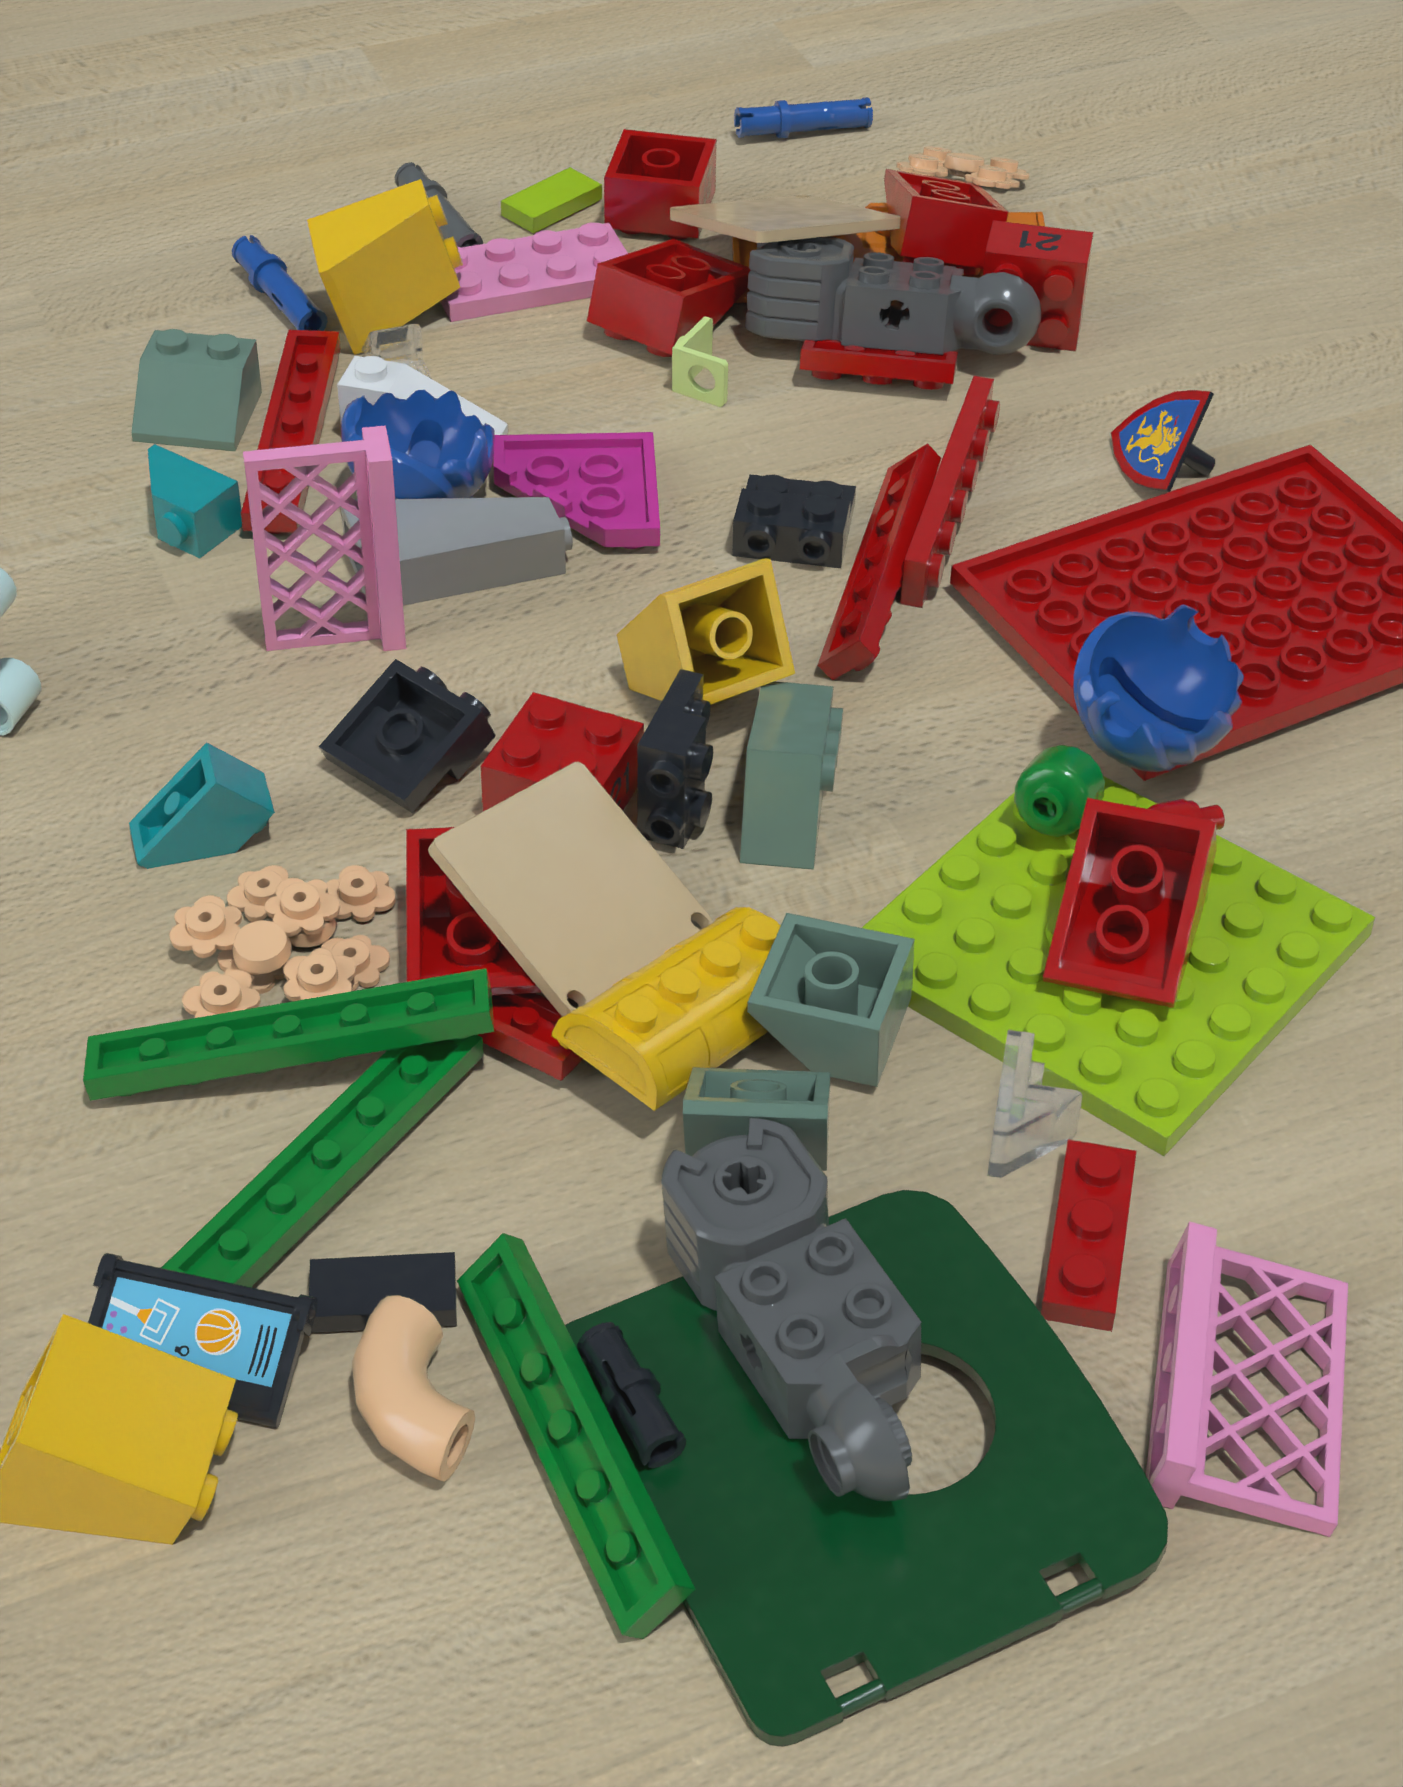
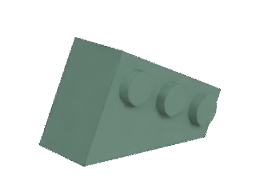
(787, 769)

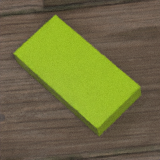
(551, 200)

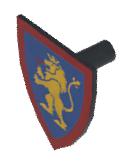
(1159, 439)

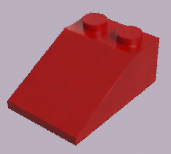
(941, 219)
(663, 293)
(1132, 902)
(446, 931)

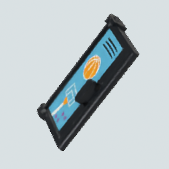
(212, 1324)

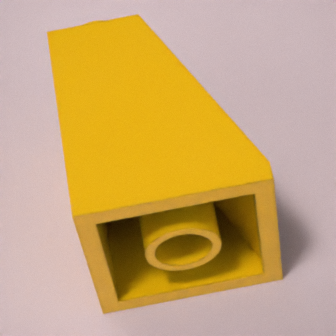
(384, 259)
(714, 627)
(113, 1438)

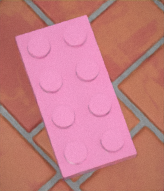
(530, 270)

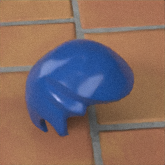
(430, 442)
(1155, 689)

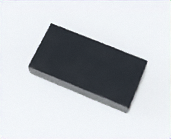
(354, 1286)

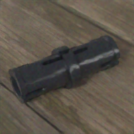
(631, 1395)

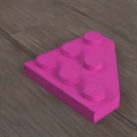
(592, 479)

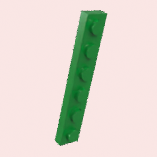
(288, 1034)
(325, 1161)
(575, 1439)

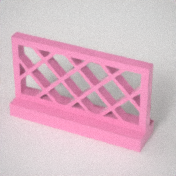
(375, 529)
(1185, 1384)

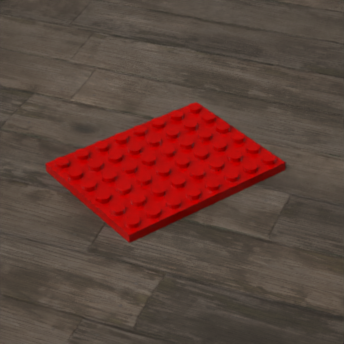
(1270, 555)

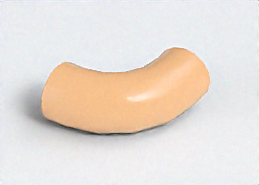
(398, 1396)

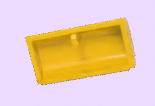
(676, 1010)

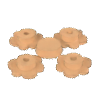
(940, 162)
(359, 896)
(262, 948)

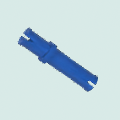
(802, 117)
(270, 276)

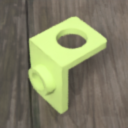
(690, 357)

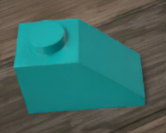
(192, 502)
(202, 811)

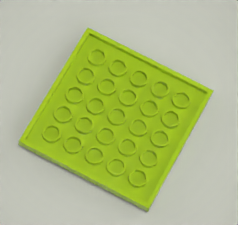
(1145, 1068)

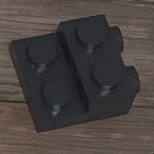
(793, 520)
(409, 734)
(675, 765)

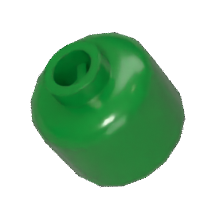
(1059, 784)

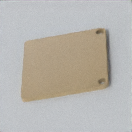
(784, 218)
(569, 886)

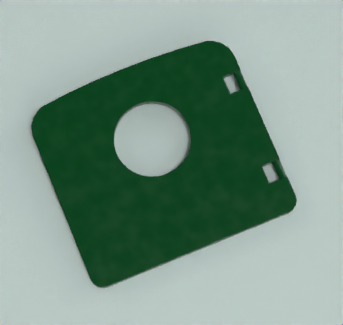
(911, 1585)

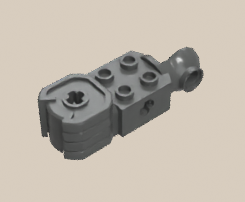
(922, 307)
(798, 1302)

